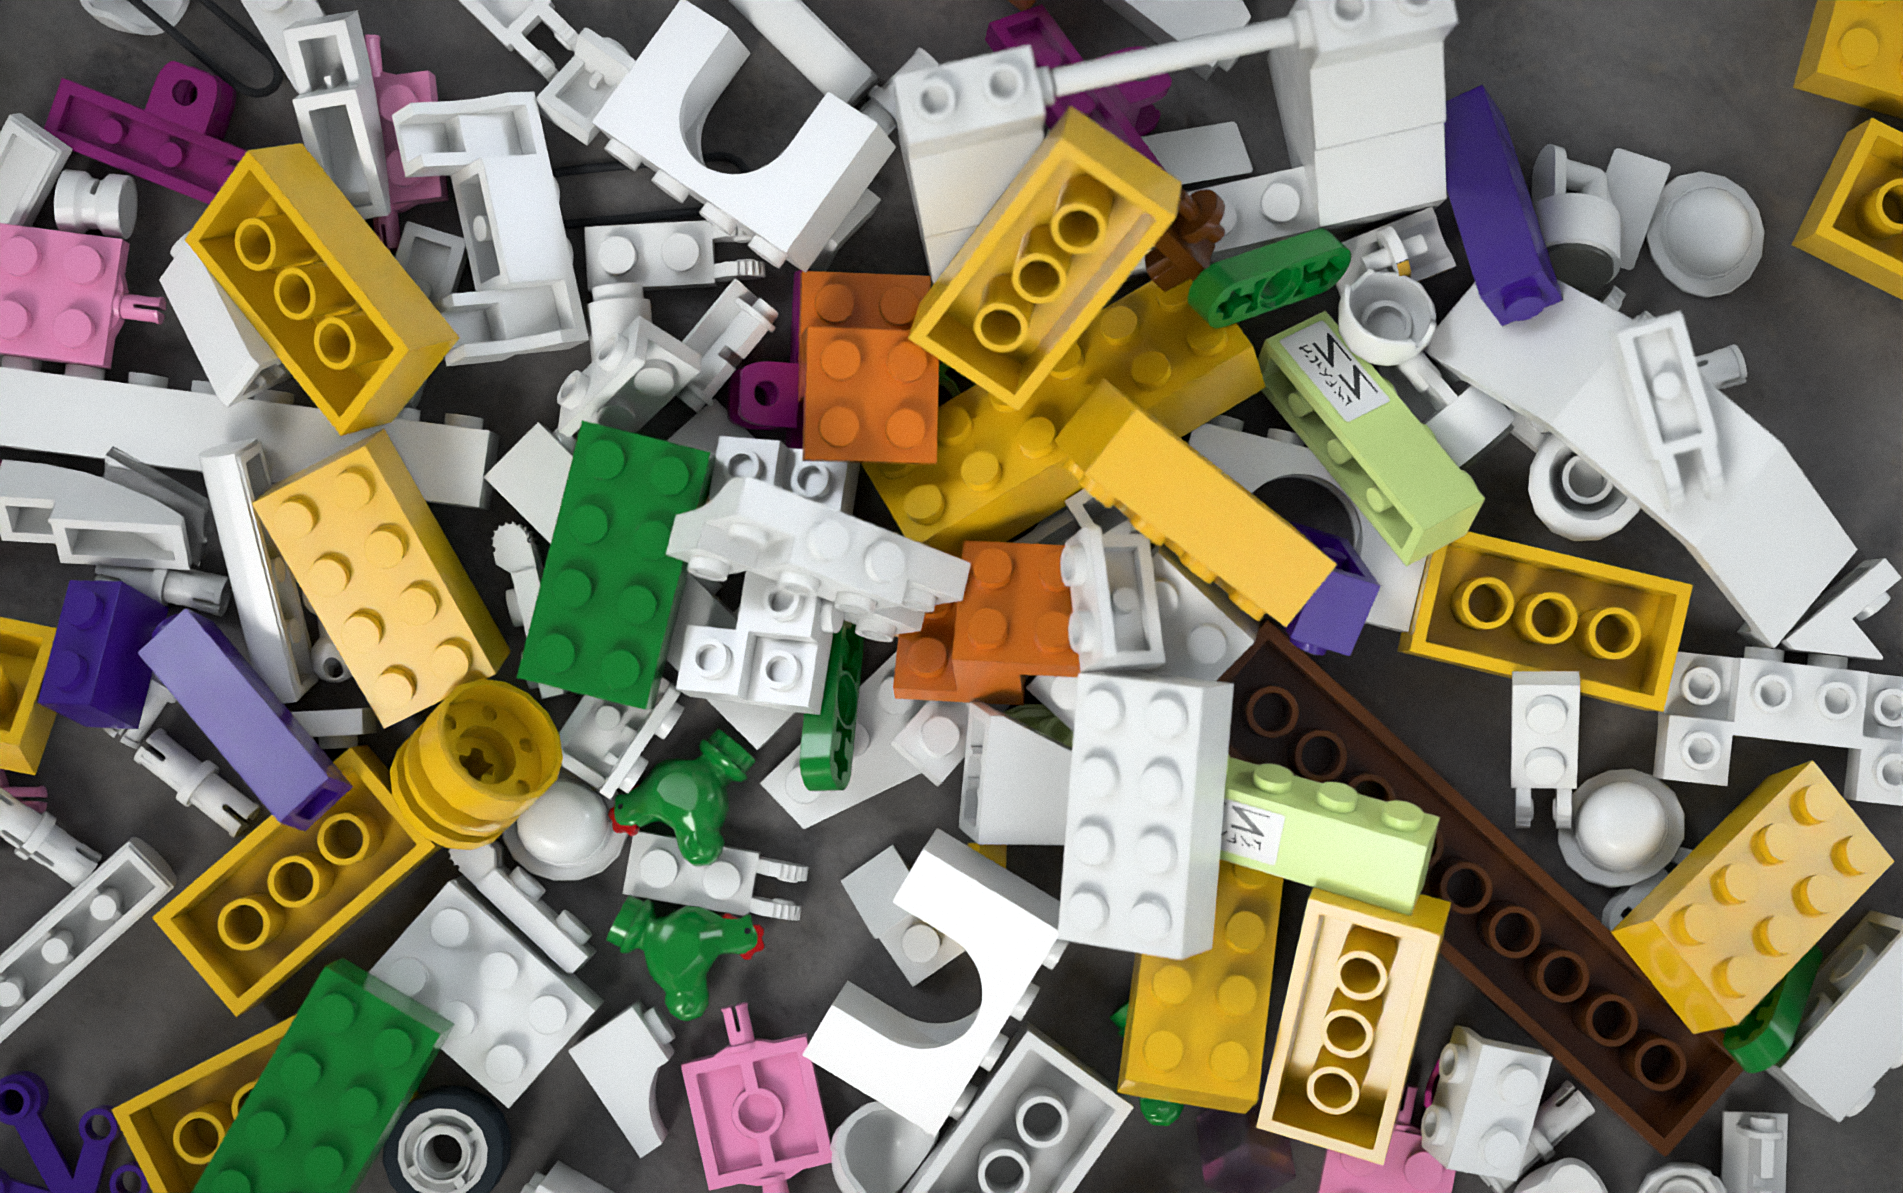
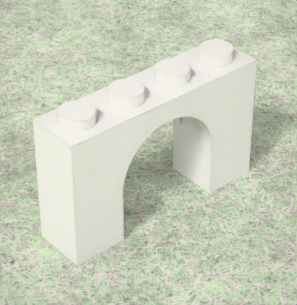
(785, 205)
(1258, 460)
(928, 1066)

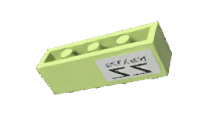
(1368, 439)
(1326, 835)

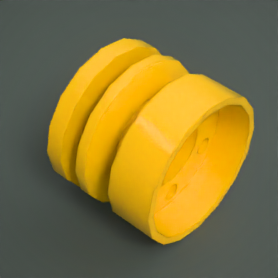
(476, 764)

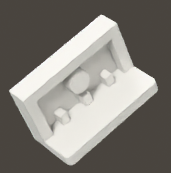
(1112, 601)
(606, 738)
(1484, 1104)

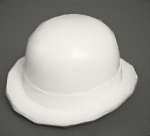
(1705, 234)
(1574, 496)
(1622, 828)
(566, 832)

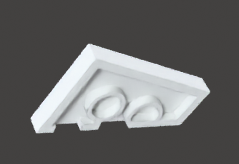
(874, 764)

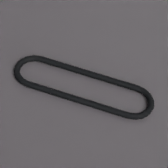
(208, 61)
(644, 216)

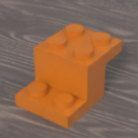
(860, 377)
(1001, 631)

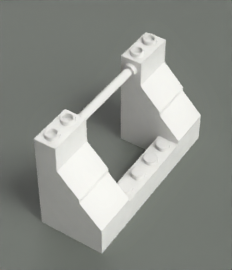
(1351, 87)

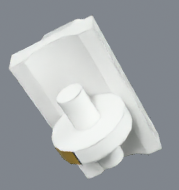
(1405, 246)

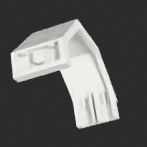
(1762, 543)

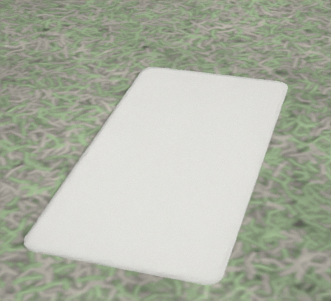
(1201, 152)
(1635, 190)

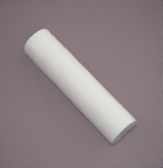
(810, 47)
(257, 571)
(80, 929)

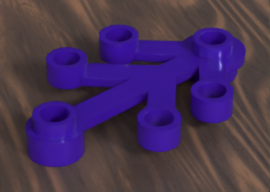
(46, 1151)

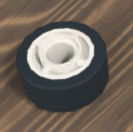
(457, 1113)

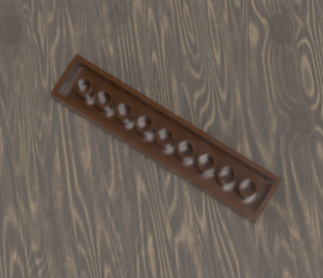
(1507, 920)

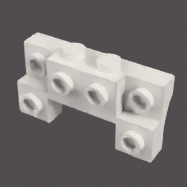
(508, 222)
(813, 550)
(780, 637)
(1782, 701)

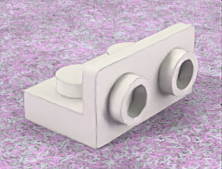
(627, 380)

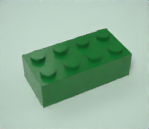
(607, 579)
(329, 1089)

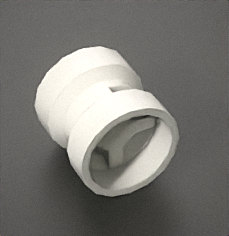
(96, 204)

